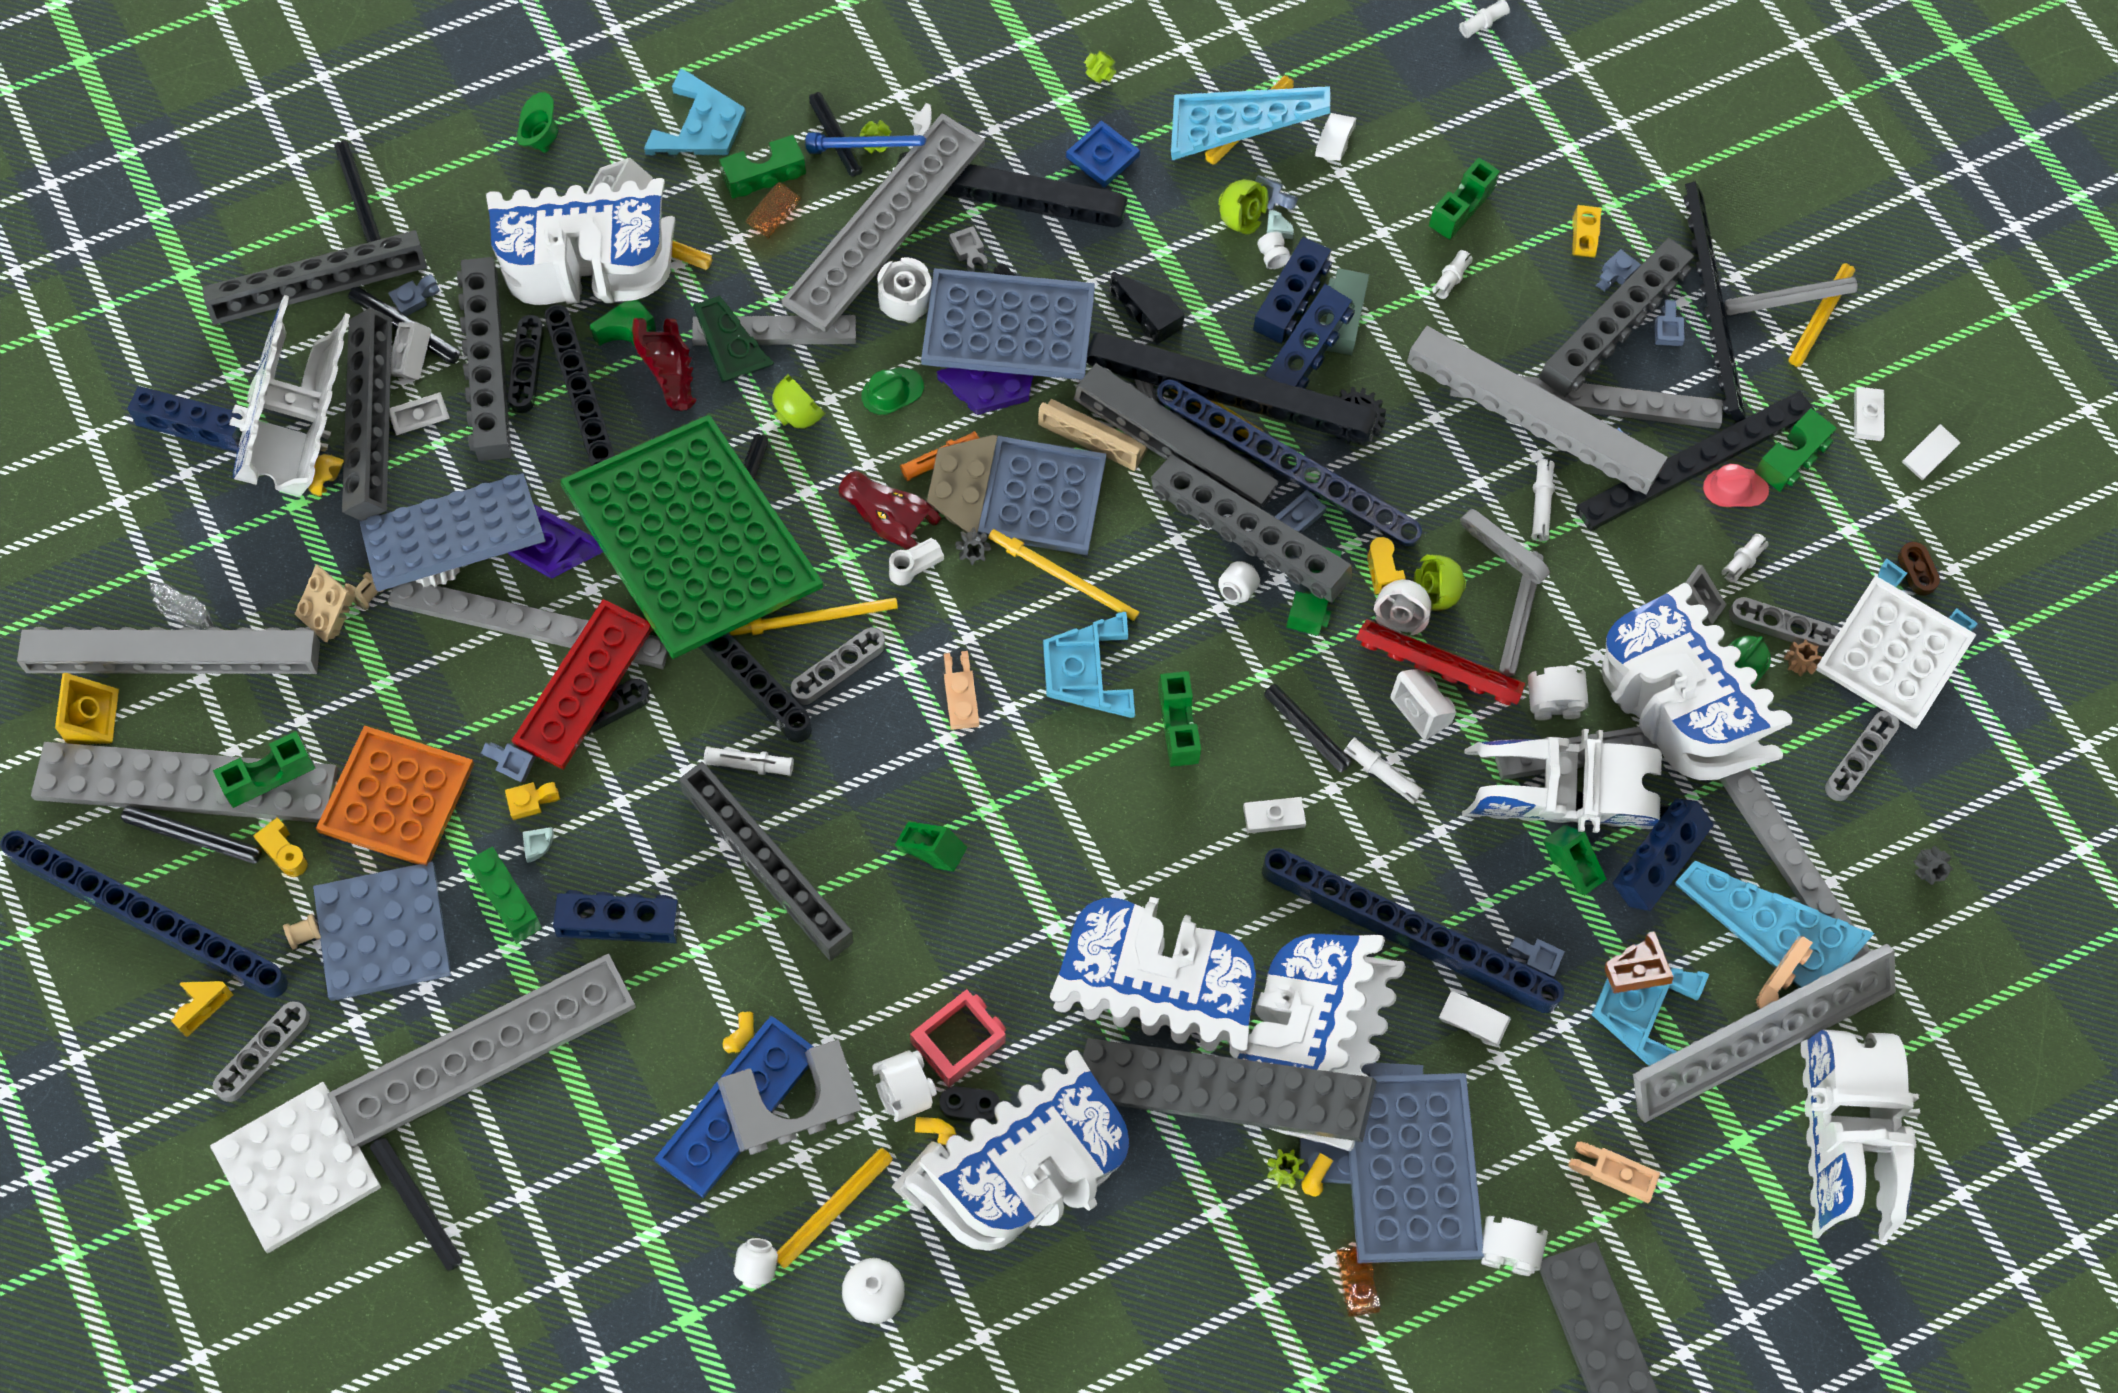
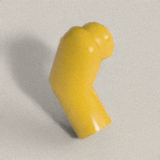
(741, 1037)
(935, 1126)
(1312, 1182)

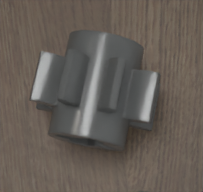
(974, 539)
(1933, 865)

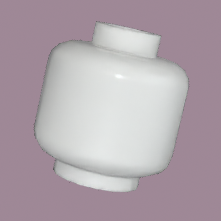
(1239, 582)
(755, 1263)

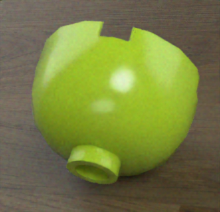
(1242, 205)
(795, 405)
(1441, 580)

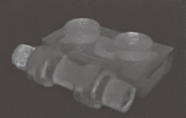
(181, 607)

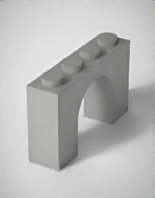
(757, 1126)

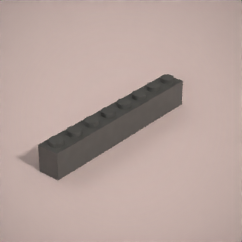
(1170, 434)

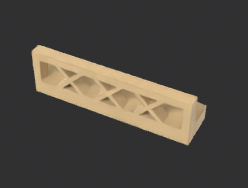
(1091, 434)

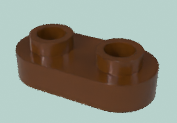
(1919, 570)

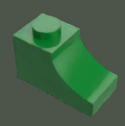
(619, 322)
(932, 844)
(1575, 857)

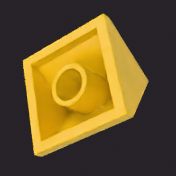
(86, 711)

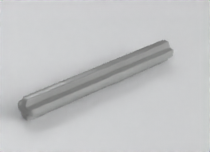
(1791, 295)
(1518, 624)

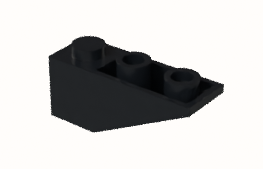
(1151, 308)

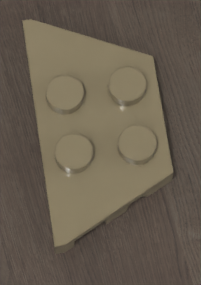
(962, 481)

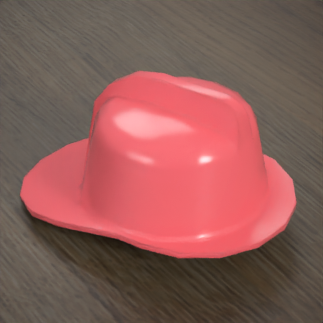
(1735, 487)

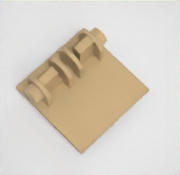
(325, 604)

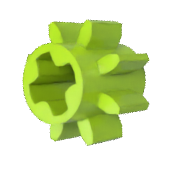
(1100, 67)
(873, 129)
(1282, 1176)

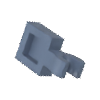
(1274, 194)
(1617, 269)
(411, 298)
(1668, 327)
(512, 760)
(1539, 956)

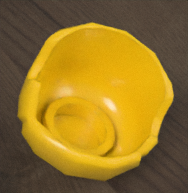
(326, 469)

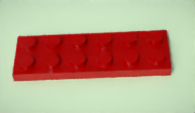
(1452, 667)
(582, 684)

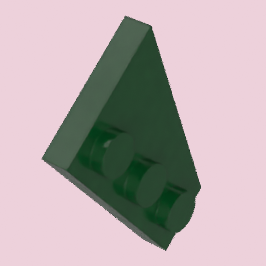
(728, 341)

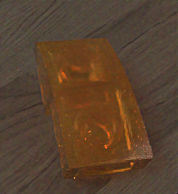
(772, 209)
(1357, 1283)

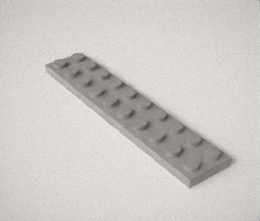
(883, 223)
(169, 783)
(1764, 1033)
(480, 1051)

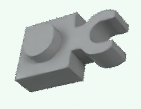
(968, 246)

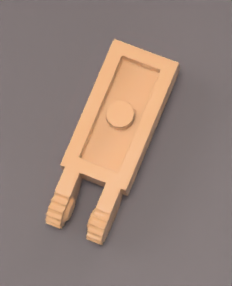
(960, 694)
(1783, 975)
(1616, 1172)

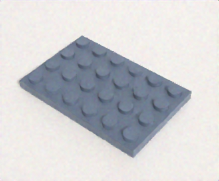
(1008, 324)
(450, 531)
(1416, 1173)

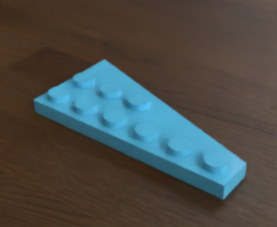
(1225, 117)
(1773, 922)

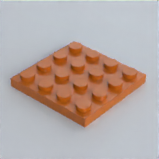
(395, 796)

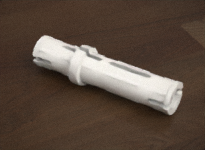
(1543, 492)
(749, 761)
(1384, 771)

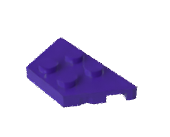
(986, 389)
(563, 546)

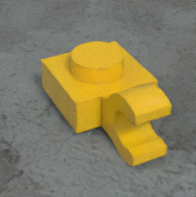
(526, 799)

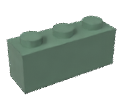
(1353, 286)

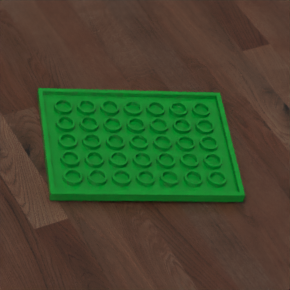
(691, 535)

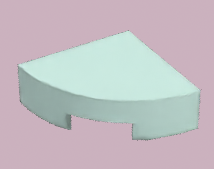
(1279, 224)
(537, 843)

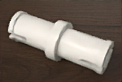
(1484, 18)
(1452, 274)
(1745, 558)

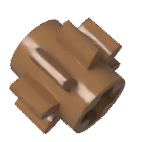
(1803, 657)

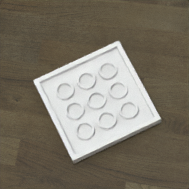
(1895, 652)
(294, 1168)

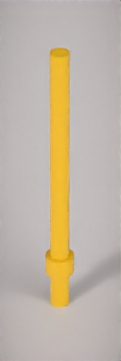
(1016, 548)
(758, 626)

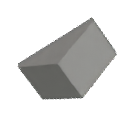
(1705, 594)

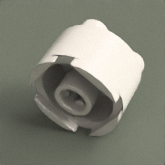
(904, 289)
(1558, 692)
(904, 1085)
(1513, 1245)

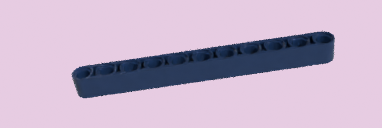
(1296, 474)
(151, 924)
(1426, 928)

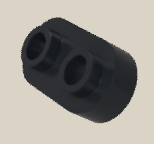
(969, 1106)

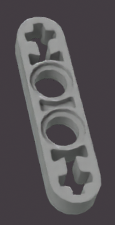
(1505, 546)
(1784, 620)
(841, 669)
(1863, 756)
(257, 1048)

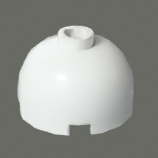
(1403, 607)
(873, 1291)

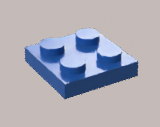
(1102, 153)

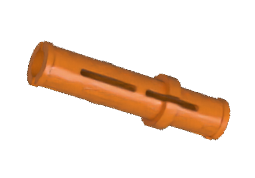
(927, 461)

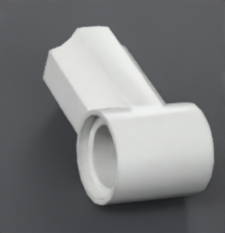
(915, 559)

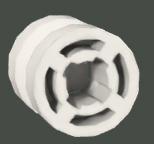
(1273, 248)

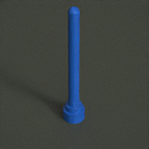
(816, 142)

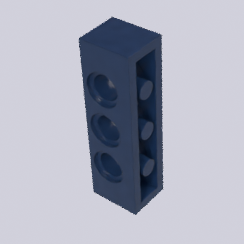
(1308, 257)
(1326, 302)
(185, 418)
(1663, 854)
(660, 929)

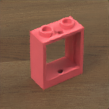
(936, 1059)

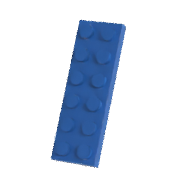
(706, 1140)

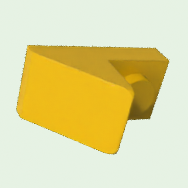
(206, 1000)

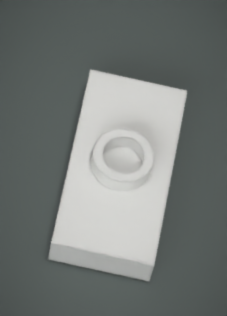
(1869, 413)
(1274, 815)

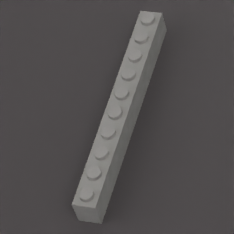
(1536, 410)
(169, 651)

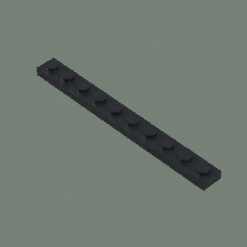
(1715, 310)
(1697, 460)

